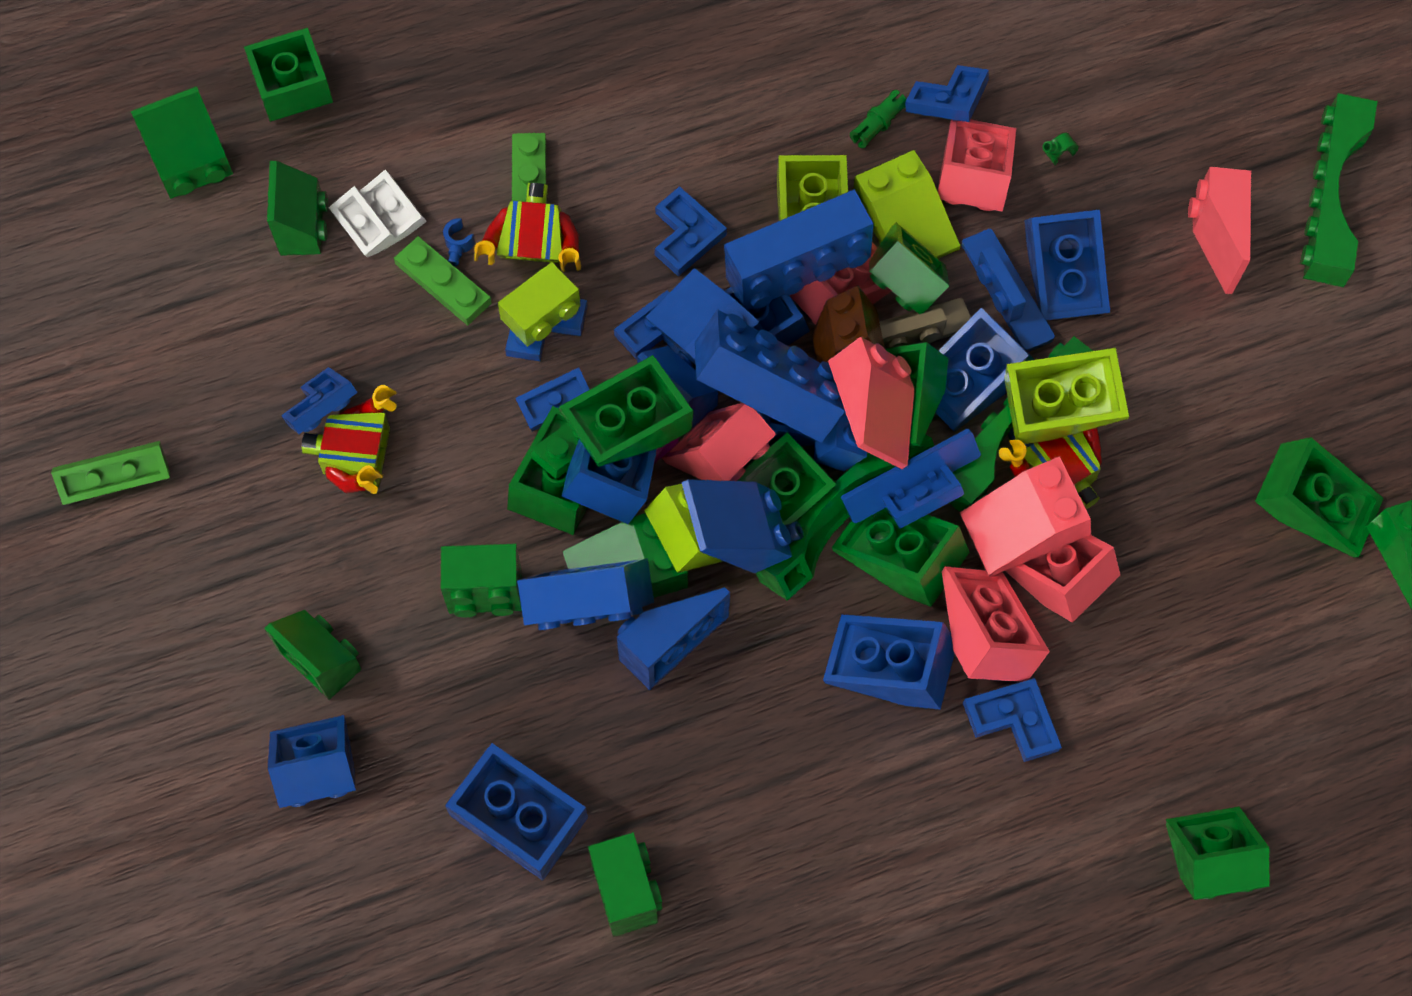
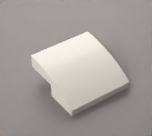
(377, 214)

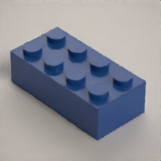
(799, 250)
(768, 375)

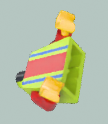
(531, 232)
(354, 443)
(1077, 451)

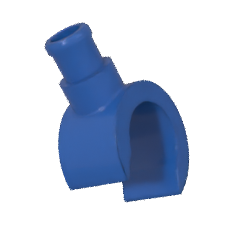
(456, 247)

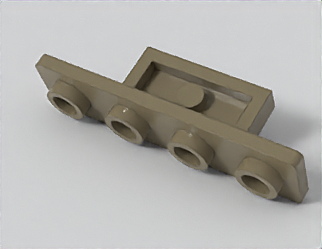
(932, 325)

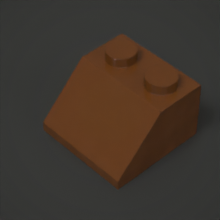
(843, 322)

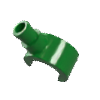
(1058, 146)

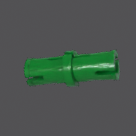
(878, 119)

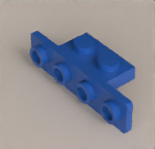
(1007, 290)
(917, 488)

